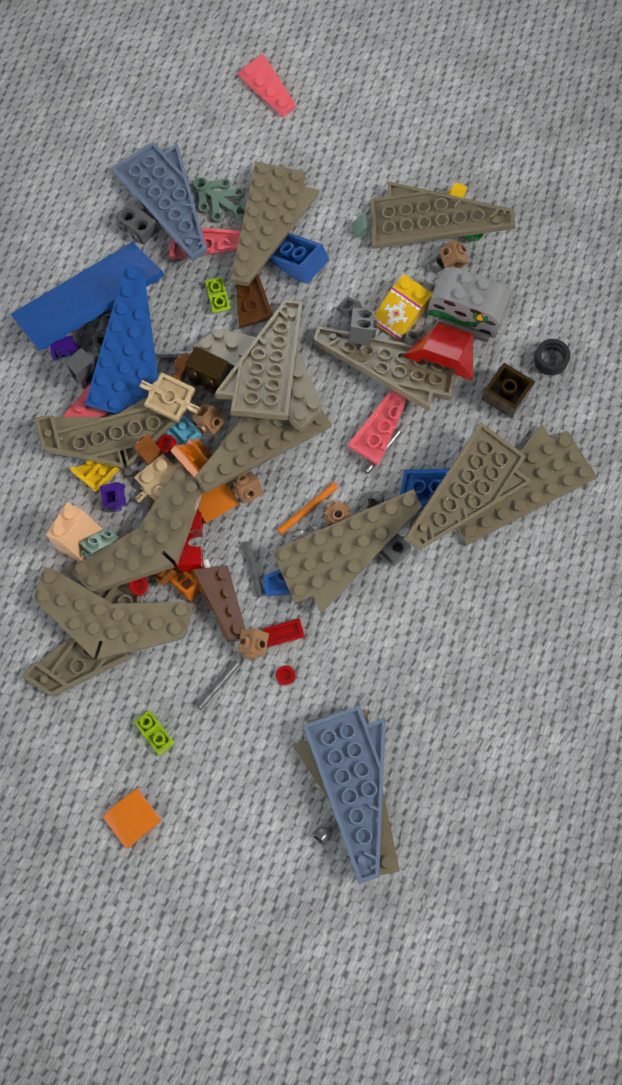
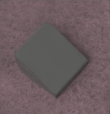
(347, 305)

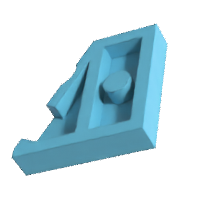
(183, 431)

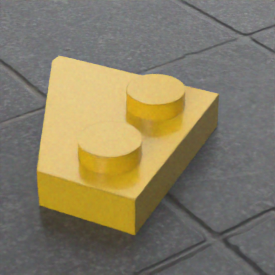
(94, 474)

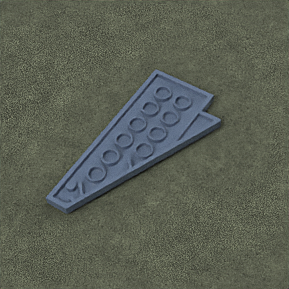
(163, 190)
(352, 772)

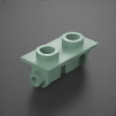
(97, 542)

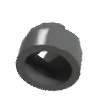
(436, 264)
(412, 337)
(376, 496)
(321, 834)

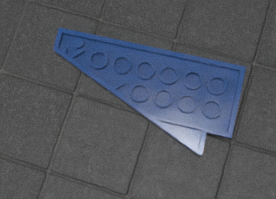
(127, 348)

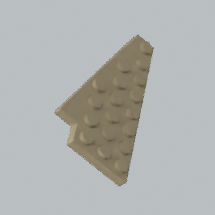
(272, 210)

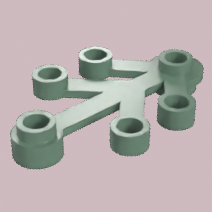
(218, 197)

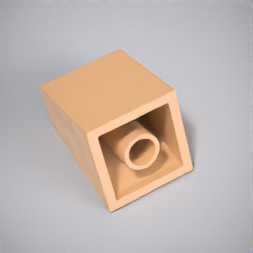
(70, 528)

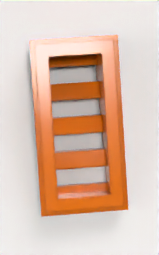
(191, 590)

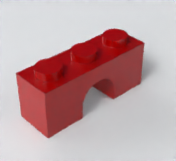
(192, 556)

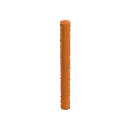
(307, 508)

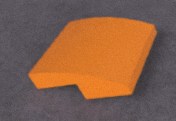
(192, 455)
(216, 503)
(132, 818)

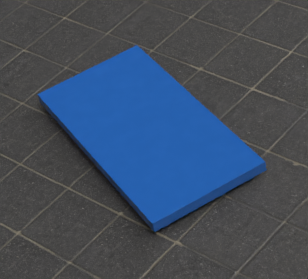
(81, 297)

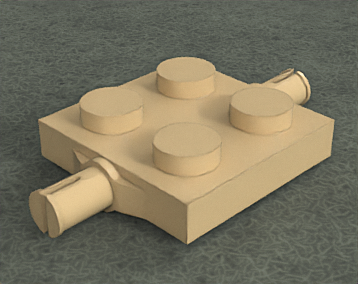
(169, 397)
(155, 478)

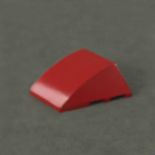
(446, 347)

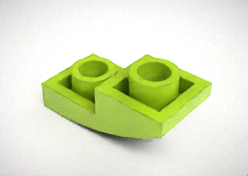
(217, 295)
(154, 732)

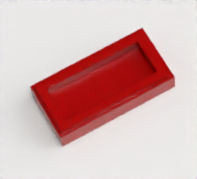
(284, 632)

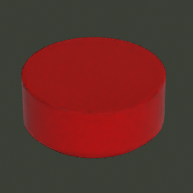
(166, 443)
(139, 587)
(285, 675)

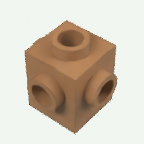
(454, 255)
(208, 419)
(246, 487)
(330, 510)
(253, 643)

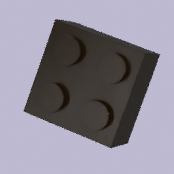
(206, 369)
(507, 390)

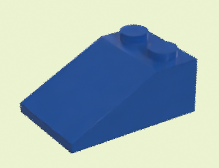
(300, 257)
(423, 482)

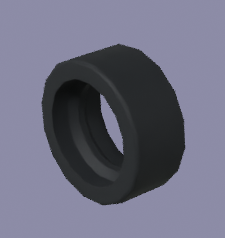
(549, 369)

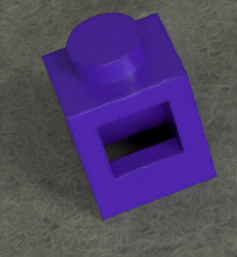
(63, 347)
(108, 495)

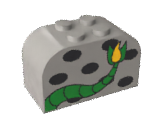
(469, 300)

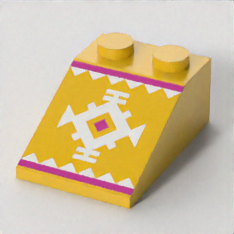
(402, 307)

